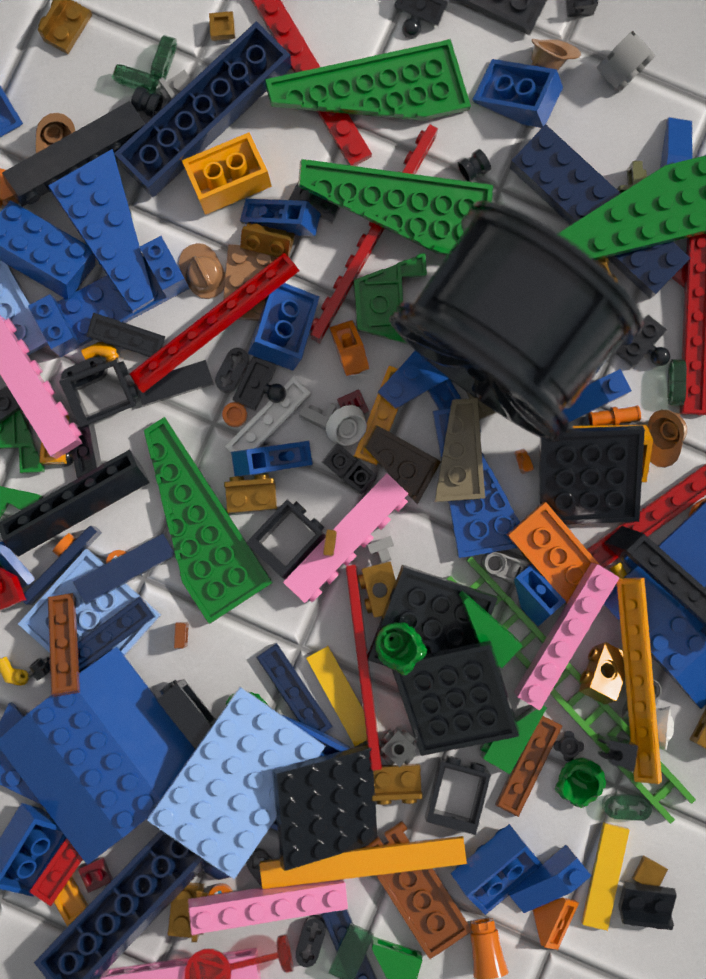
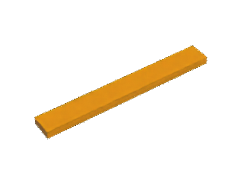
(639, 678)
(368, 862)

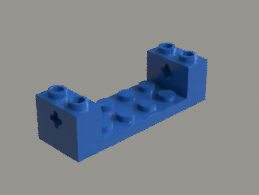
(67, 321)

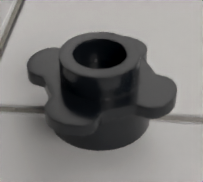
(39, 668)
(576, 746)

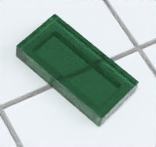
(351, 952)

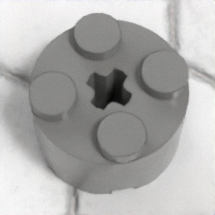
(626, 61)

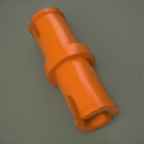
(615, 416)

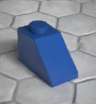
(537, 595)

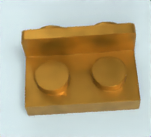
(64, 24)
(266, 240)
(250, 494)
(397, 784)
(179, 912)

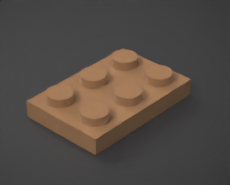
(240, 268)

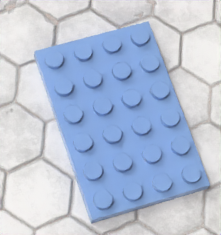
(226, 788)

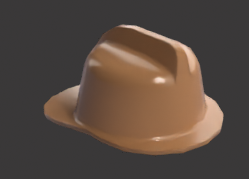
(552, 53)
(52, 129)
(202, 270)
(668, 434)

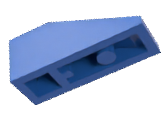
(677, 141)
(285, 215)
(598, 395)
(271, 458)
(550, 881)

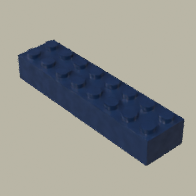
(203, 109)
(578, 189)
(122, 910)

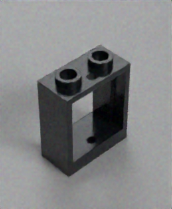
(76, 403)
(271, 524)
(186, 710)
(451, 820)

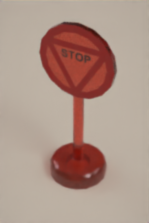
(215, 965)

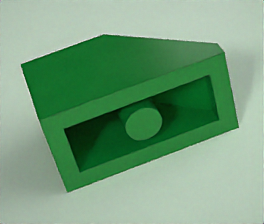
(397, 960)

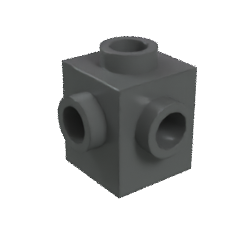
(394, 738)

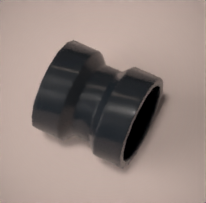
(146, 102)
(474, 165)

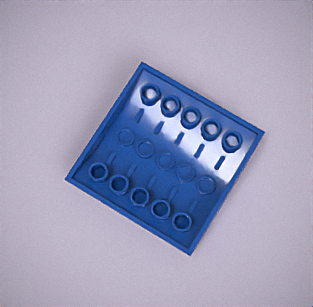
(673, 630)
(98, 754)

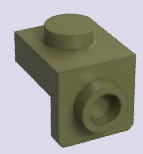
(635, 174)

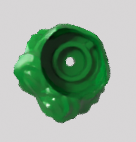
(402, 650)
(581, 782)

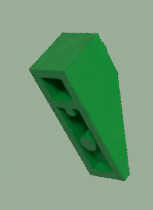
(488, 628)
(506, 752)

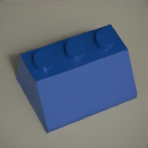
(27, 848)
(496, 869)

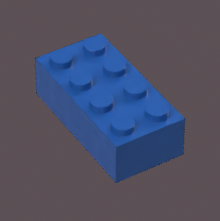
(43, 251)

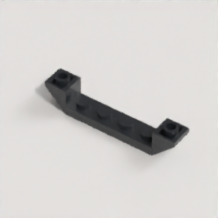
(661, 569)

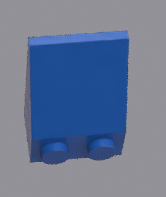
(519, 91)
(284, 326)

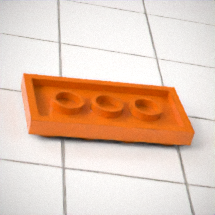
(552, 549)

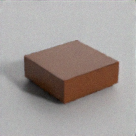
(181, 635)

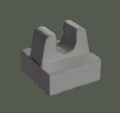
(381, 548)

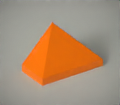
(553, 921)

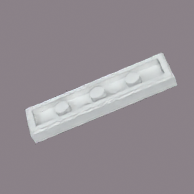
(269, 418)

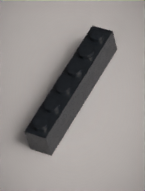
(33, 175)
(73, 503)

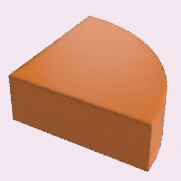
(524, 461)

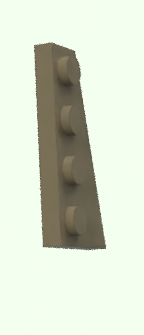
(461, 461)

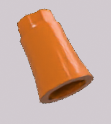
(487, 950)

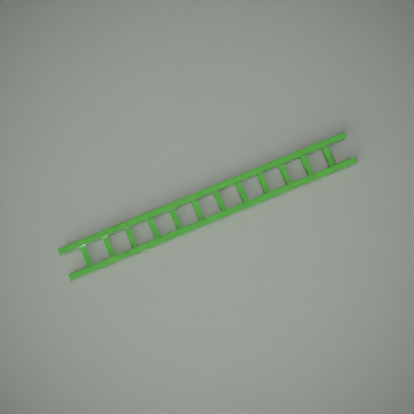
(567, 706)

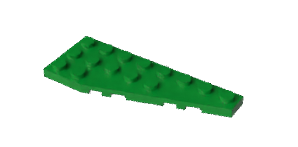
(398, 84)
(407, 204)
(648, 214)
(208, 546)

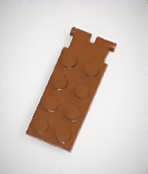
(423, 901)

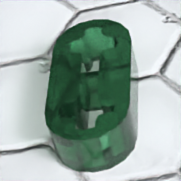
(163, 57)
(133, 78)
(677, 382)
(626, 813)

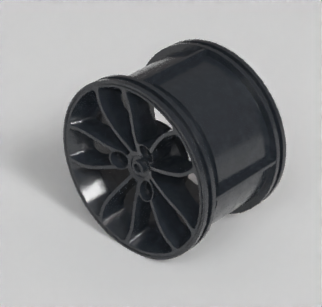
(519, 318)

